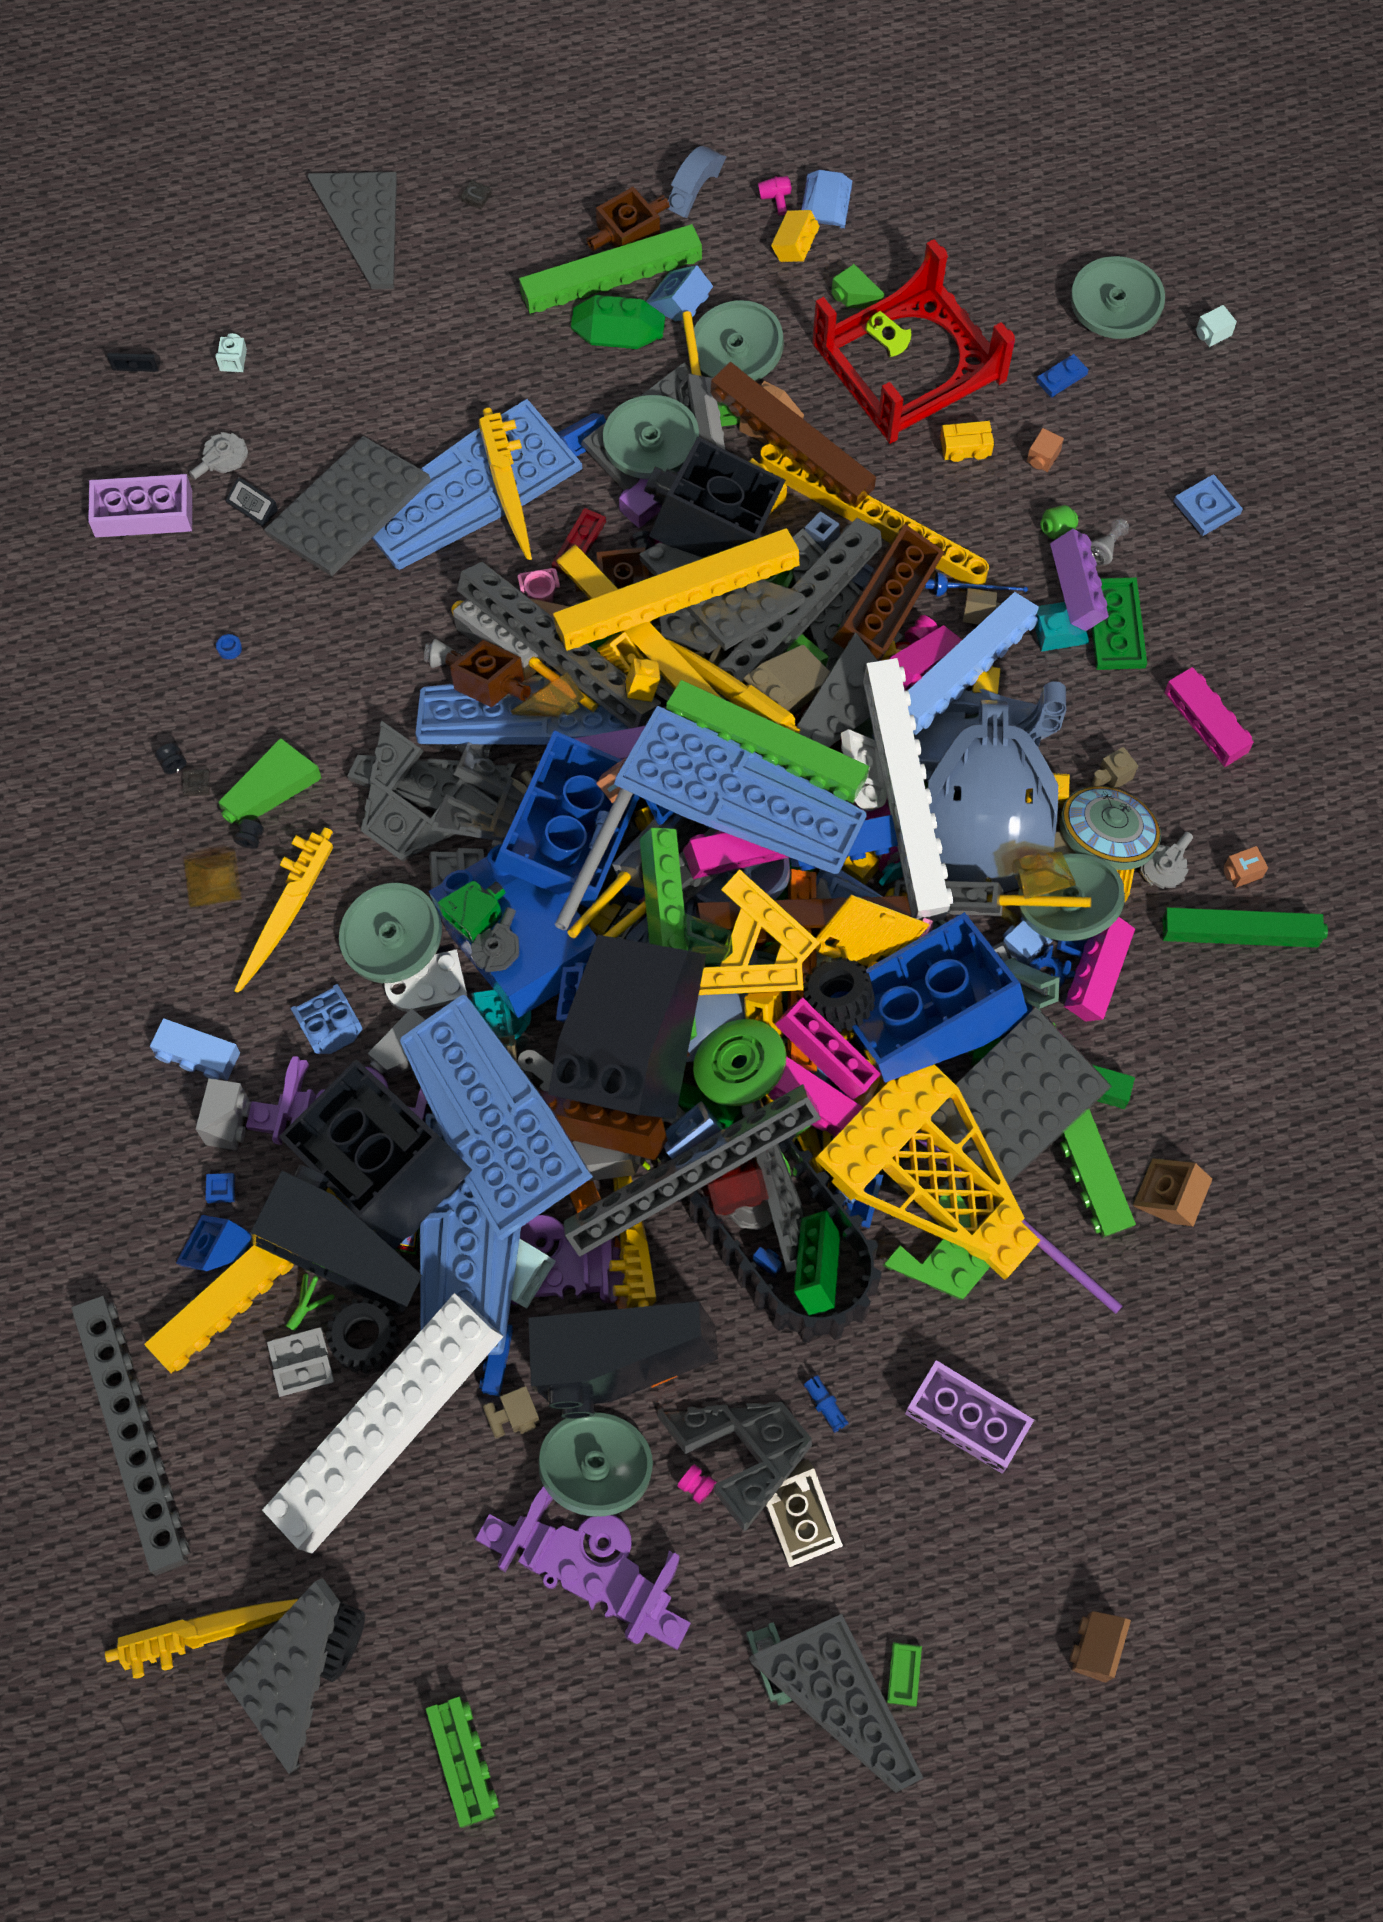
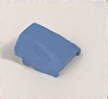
(828, 197)
(328, 1021)

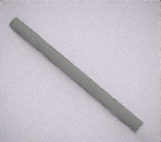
(593, 859)

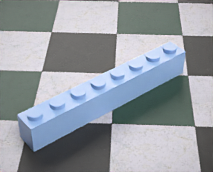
(970, 659)

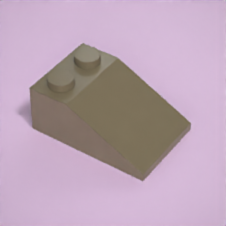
(789, 678)
(802, 1516)

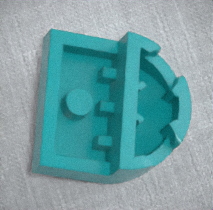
(499, 1015)

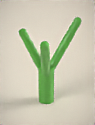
(303, 1308)

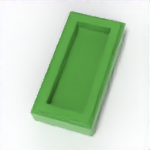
(904, 1674)

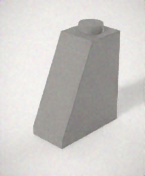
(388, 1053)
(608, 1163)

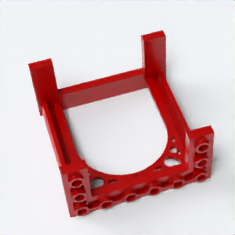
(923, 287)

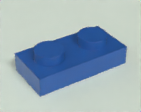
(1062, 375)

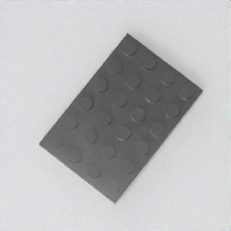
(347, 505)
(1023, 1095)

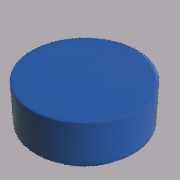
(229, 646)

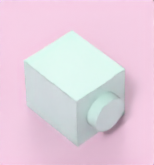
(1215, 326)

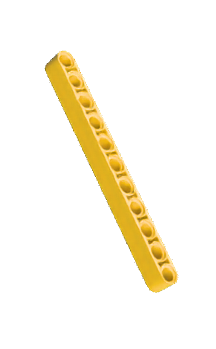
(883, 519)
(644, 636)

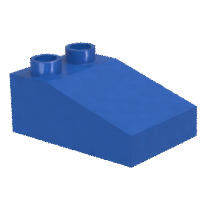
(559, 818)
(542, 946)
(938, 1000)

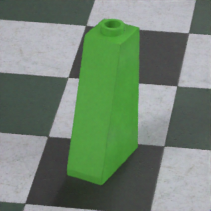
(269, 783)

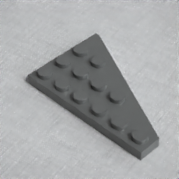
(835, 1687)

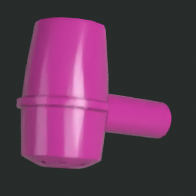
(776, 188)

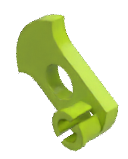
(897, 343)

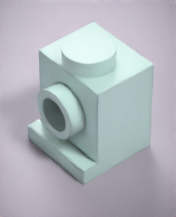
(231, 349)

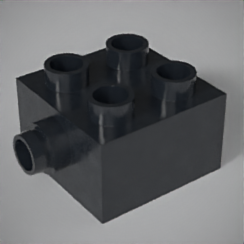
(712, 501)

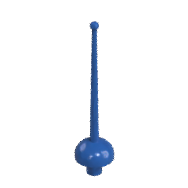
(940, 585)

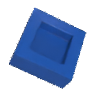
(220, 1188)
(768, 1261)

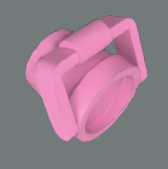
(539, 584)

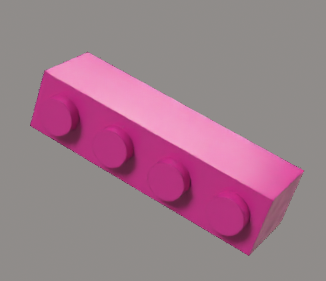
(925, 654)
(1209, 716)
(723, 854)
(1099, 971)
(827, 1049)
(833, 1106)

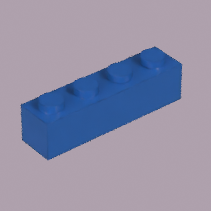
(495, 1368)

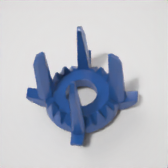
(1061, 971)

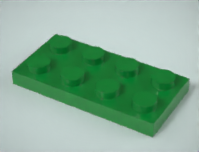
(1120, 637)

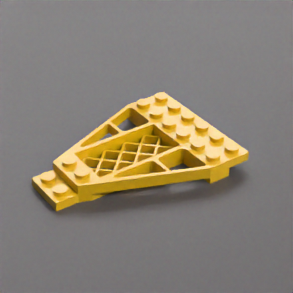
(874, 1142)

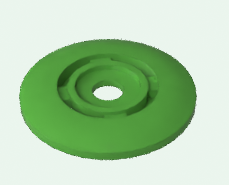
(764, 1055)

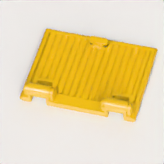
(867, 932)

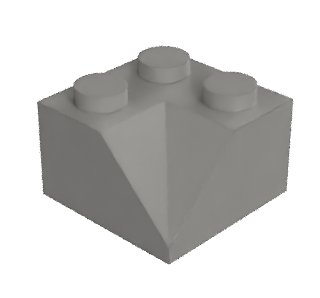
(223, 1114)

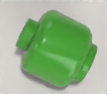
(1058, 521)

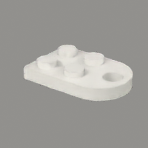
(864, 750)
(433, 986)

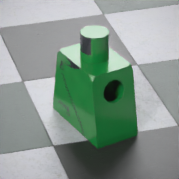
(473, 908)

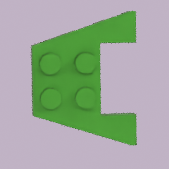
(947, 1266)

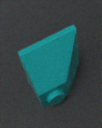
(1055, 629)

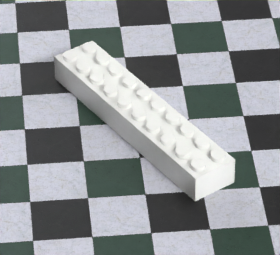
(906, 790)
(382, 1424)

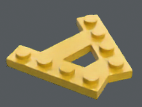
(756, 912)

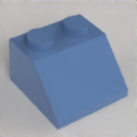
(681, 292)
(691, 1130)

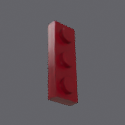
(582, 534)

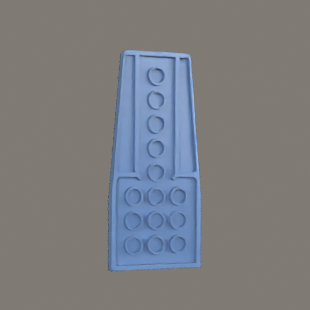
(464, 492)
(457, 719)
(738, 792)
(492, 1117)
(466, 1259)

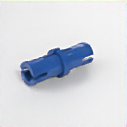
(826, 1403)

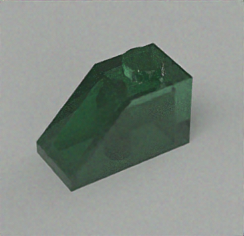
(707, 939)

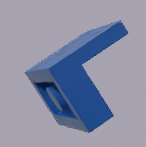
(575, 433)

